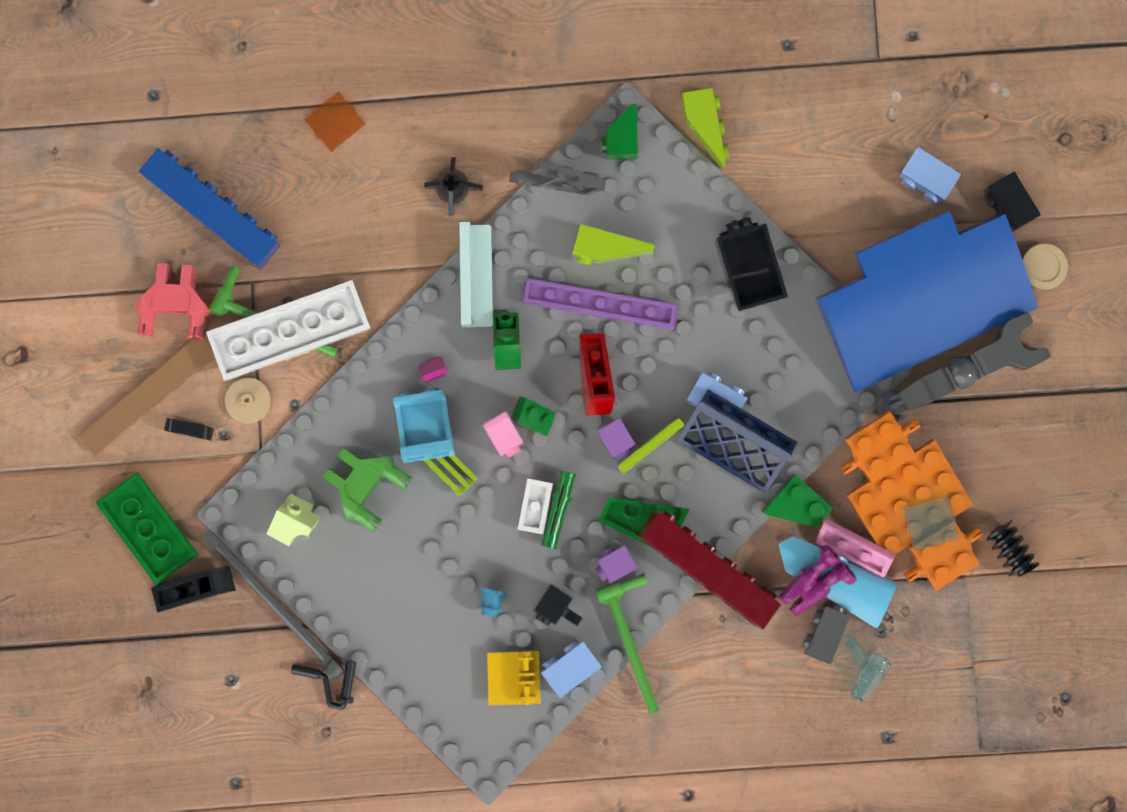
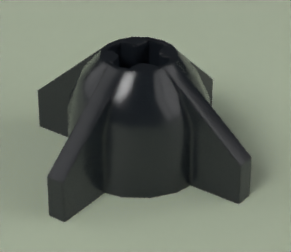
(452, 186)

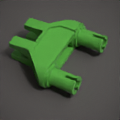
(362, 482)

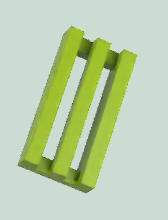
(466, 484)

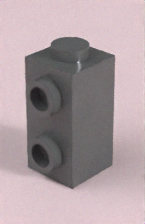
(827, 633)

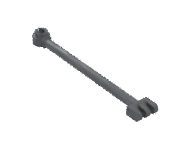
(332, 667)

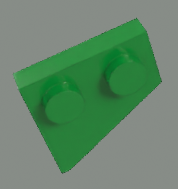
(797, 503)

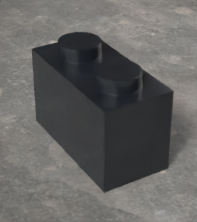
(1011, 198)

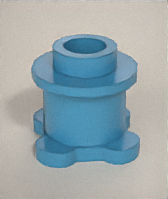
(491, 602)

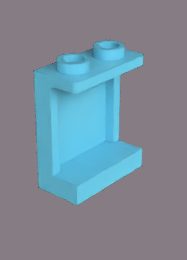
(423, 425)

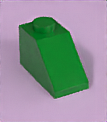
(622, 137)

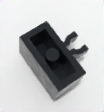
(554, 605)

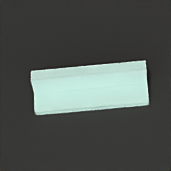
(476, 275)

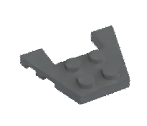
(559, 177)

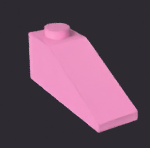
(504, 435)

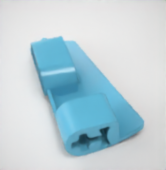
(865, 598)

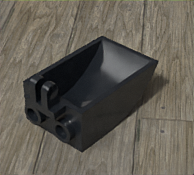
(750, 264)

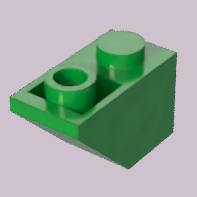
(506, 341)

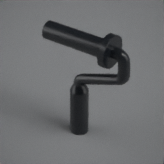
(345, 696)

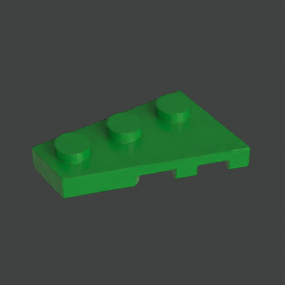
(630, 515)

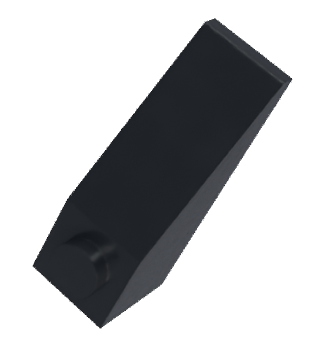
(193, 588)

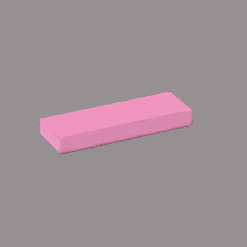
(855, 548)

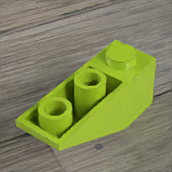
(701, 117)

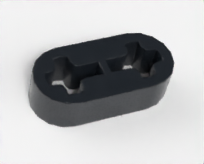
(188, 429)

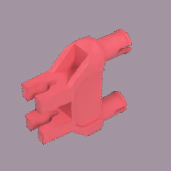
(172, 298)

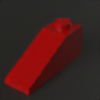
(596, 375)

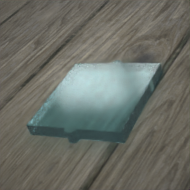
(930, 523)

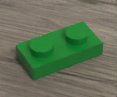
(533, 416)

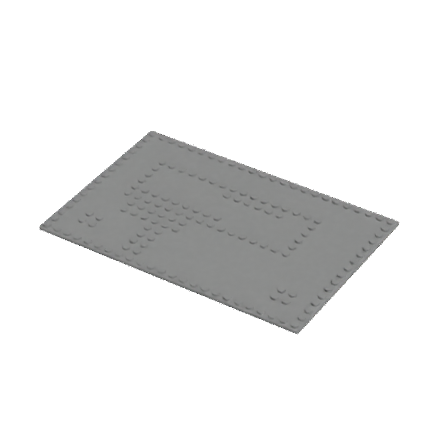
(412, 587)

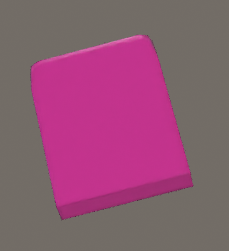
(432, 369)

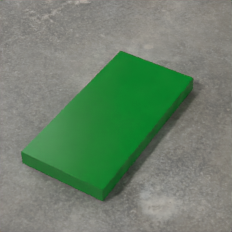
(147, 528)

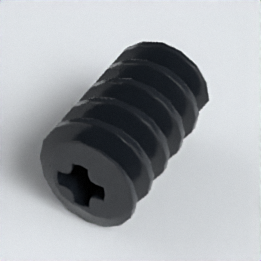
(1012, 550)

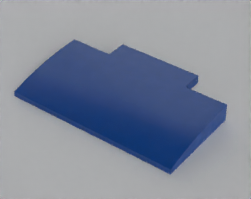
(925, 295)

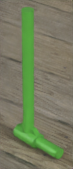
(224, 302)
(610, 595)

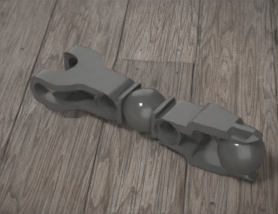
(964, 371)

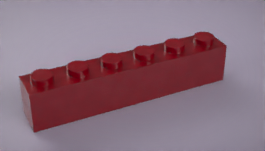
(708, 569)

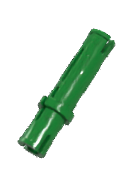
(565, 480)

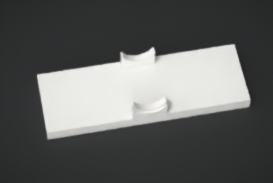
(288, 330)

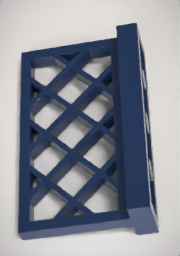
(745, 428)

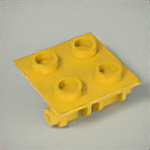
(513, 678)

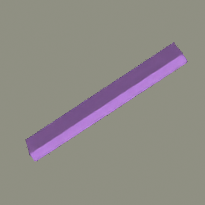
(600, 303)

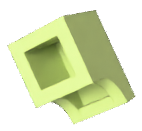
(293, 519)

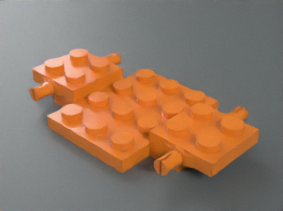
(905, 479)

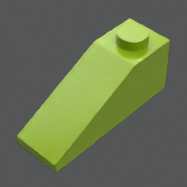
(603, 246)

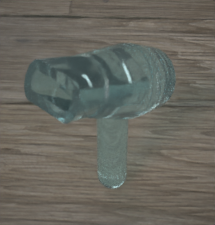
(871, 672)

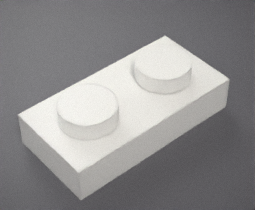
(535, 506)

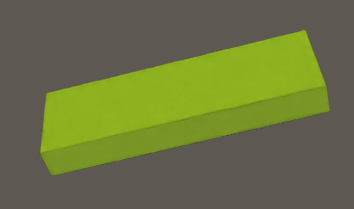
(650, 445)

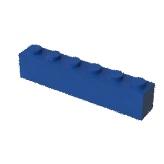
(209, 208)

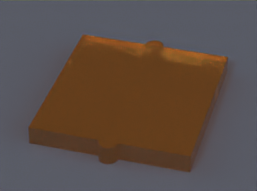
(334, 121)

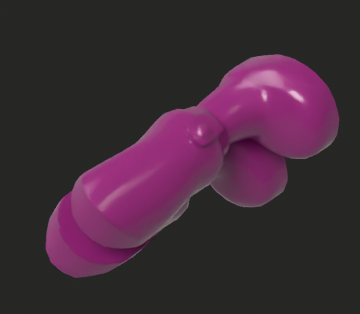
(813, 589)

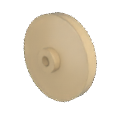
(1045, 266)
(247, 400)

